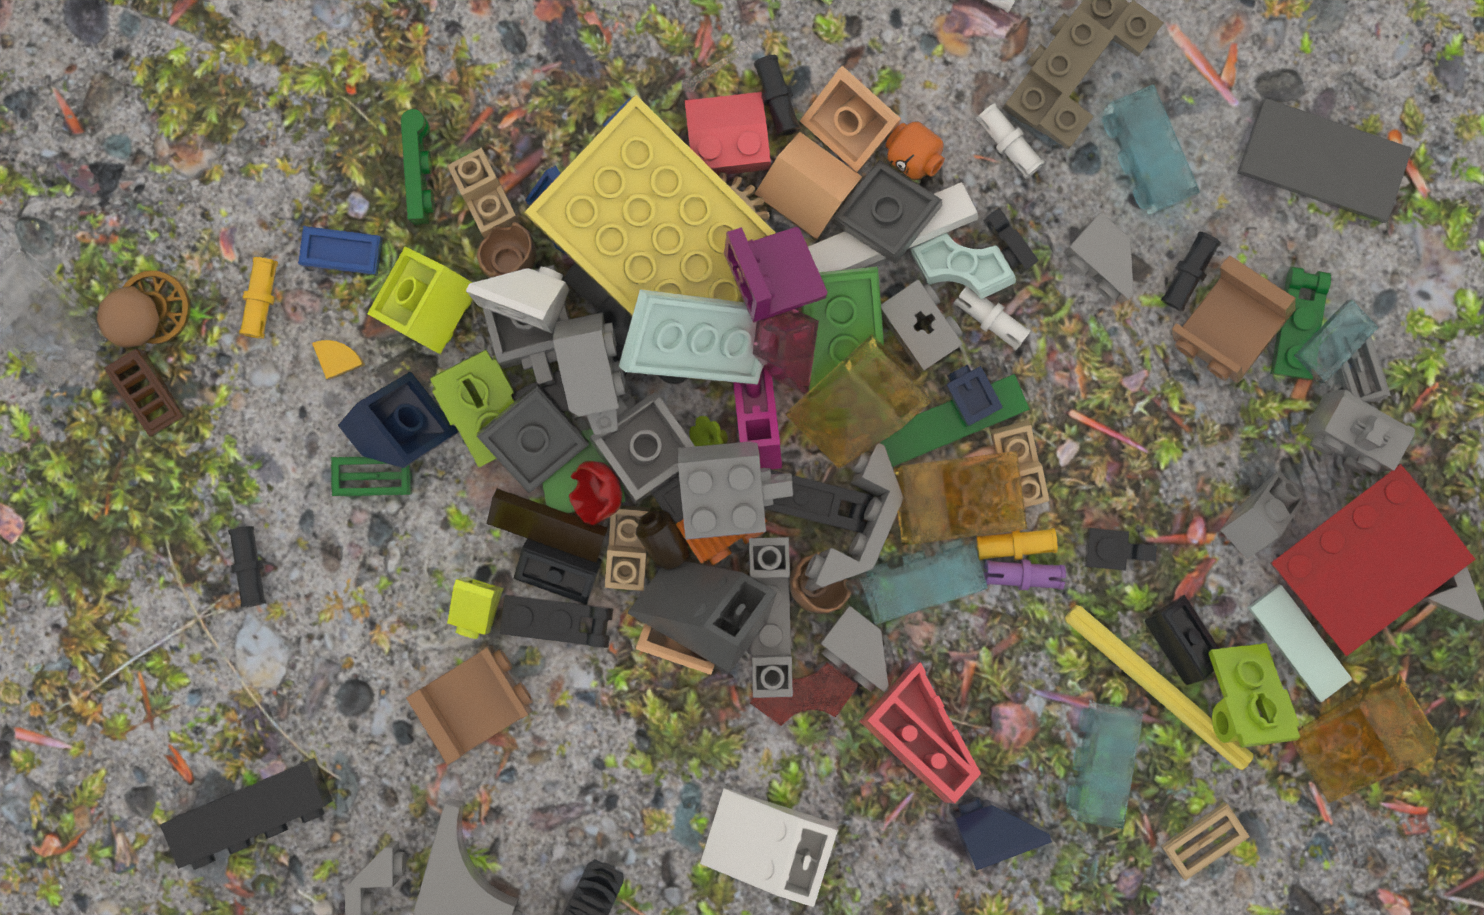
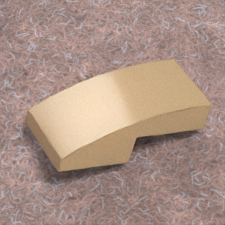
(482, 192)
(1020, 438)
(625, 552)

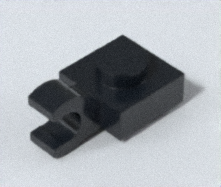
(1111, 549)

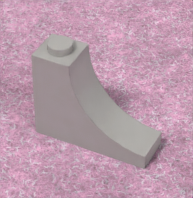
(451, 879)

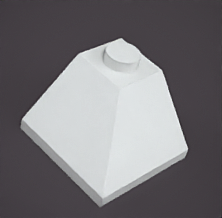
(523, 296)

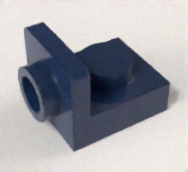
(972, 394)

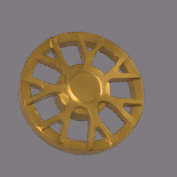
(163, 303)

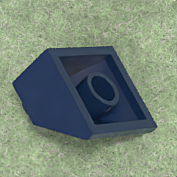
(397, 423)
(995, 832)

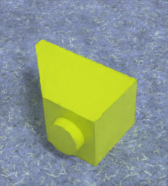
(473, 606)

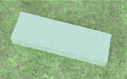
(1299, 643)

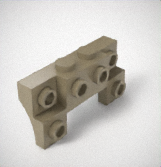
(1057, 70)

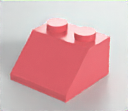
(729, 132)

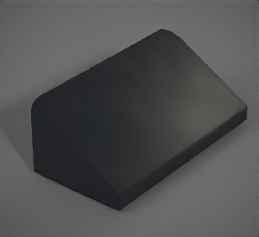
(557, 571)
(1183, 639)

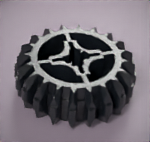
(595, 890)

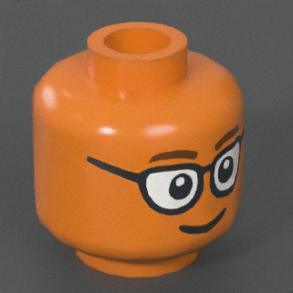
(915, 150)

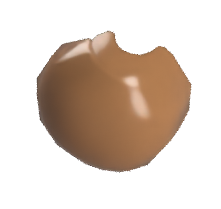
(506, 251)
(127, 317)
(820, 600)

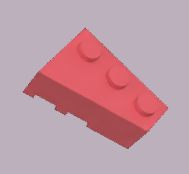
(920, 734)

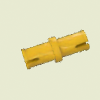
(258, 297)
(1017, 544)

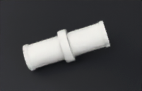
(1010, 141)
(992, 318)

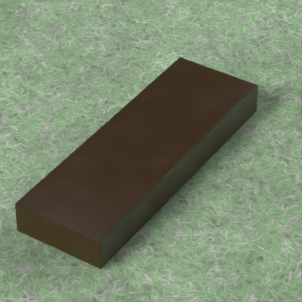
(546, 525)

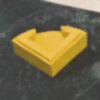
(336, 358)

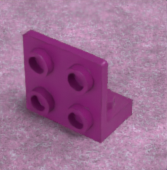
(773, 272)

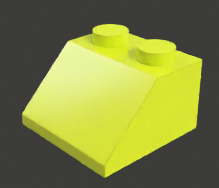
(422, 300)

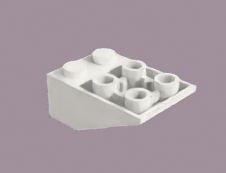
(769, 846)

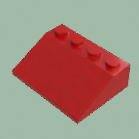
(1373, 560)

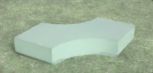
(979, 269)

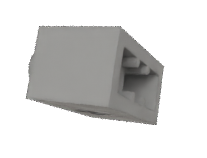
(921, 347)

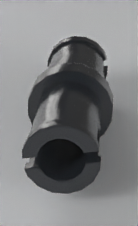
(777, 96)
(1191, 271)
(247, 566)

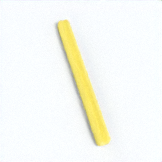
(1155, 684)

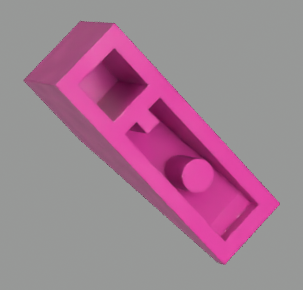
(759, 419)

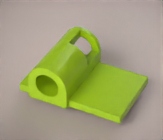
(472, 397)
(1249, 682)

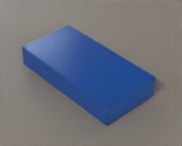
(340, 250)

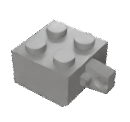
(524, 344)
(588, 370)
(1357, 433)
(643, 447)
(727, 489)

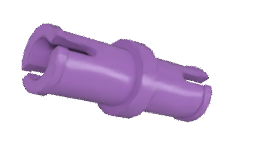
(1024, 574)

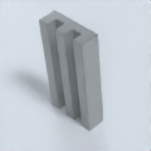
(1376, 372)

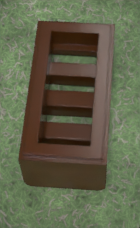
(124, 386)

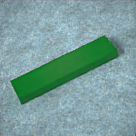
(944, 424)

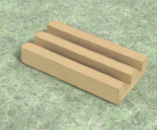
(1196, 828)

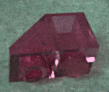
(787, 347)

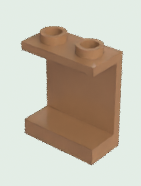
(1234, 321)
(470, 703)

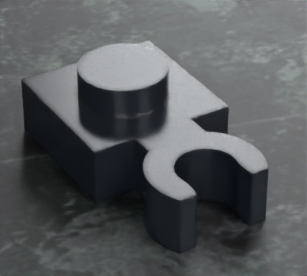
(1013, 246)

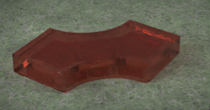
(822, 691)

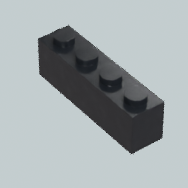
(247, 813)

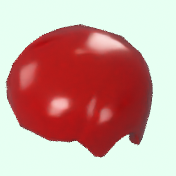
(597, 492)

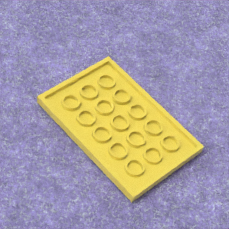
(645, 213)

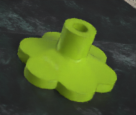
(707, 432)

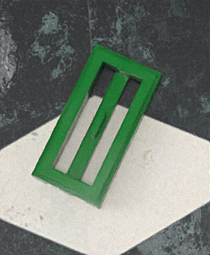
(405, 476)

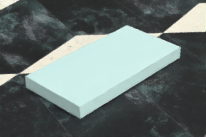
(691, 338)

